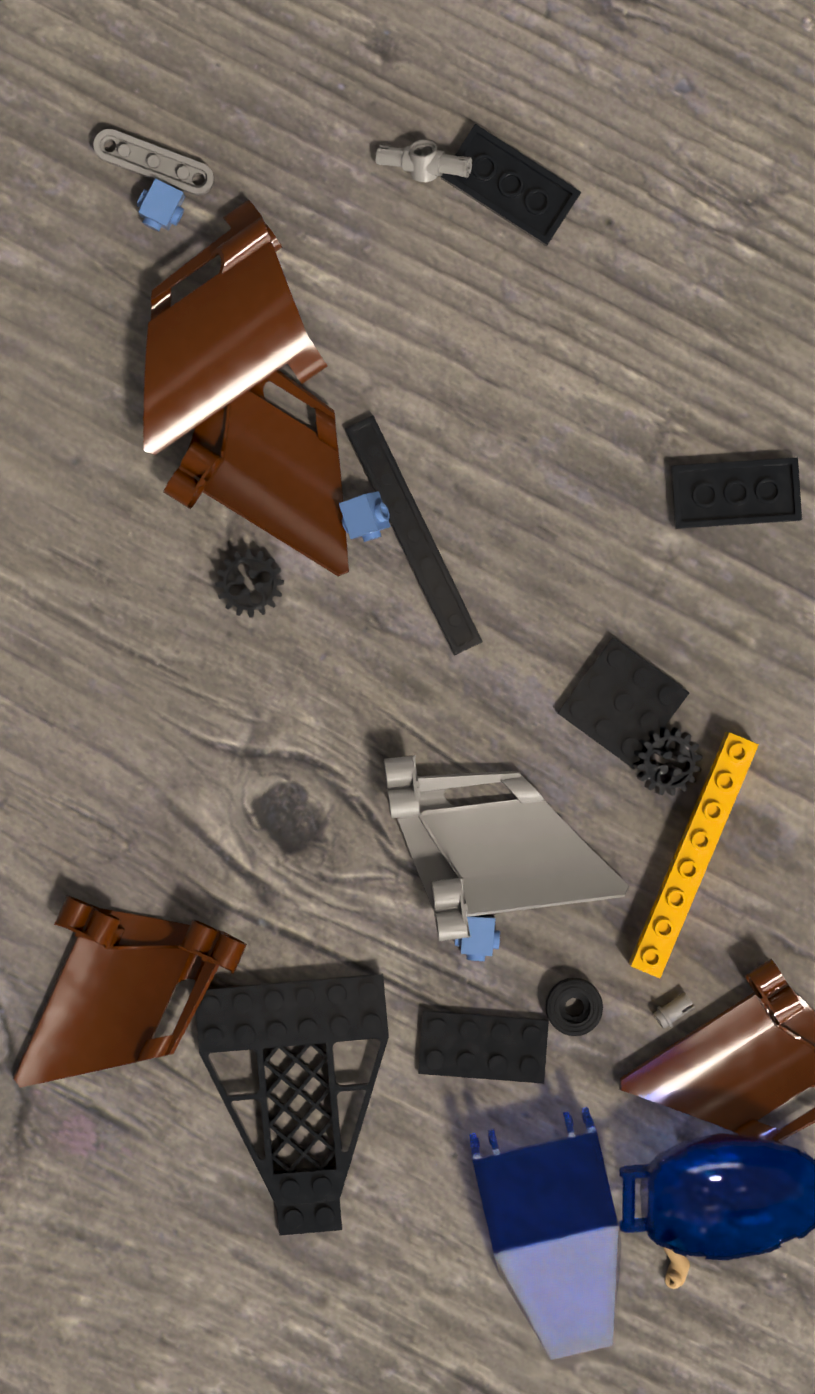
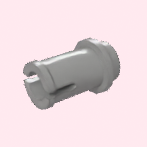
(673, 1010)

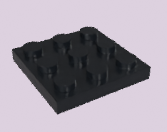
(622, 701)

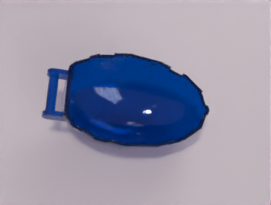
(722, 1196)

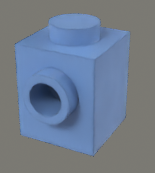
(161, 206)
(365, 516)
(482, 938)

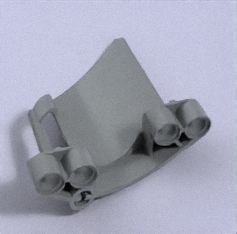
(493, 852)

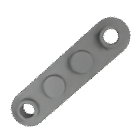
(153, 162)

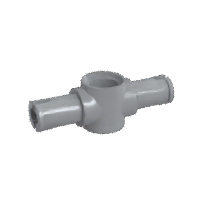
(423, 160)

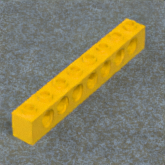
(693, 854)

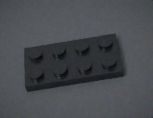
(513, 186)
(736, 493)
(483, 1046)

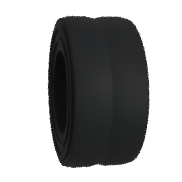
(591, 1012)

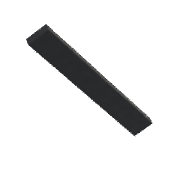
(414, 535)

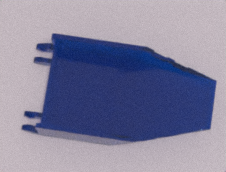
(555, 1235)

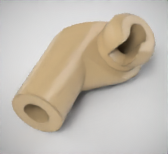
(677, 1269)

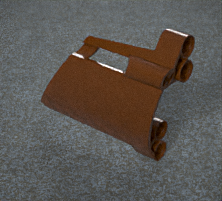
(221, 333)
(271, 471)
(119, 989)
(738, 1061)

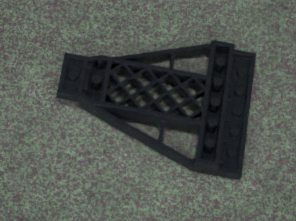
(293, 1016)

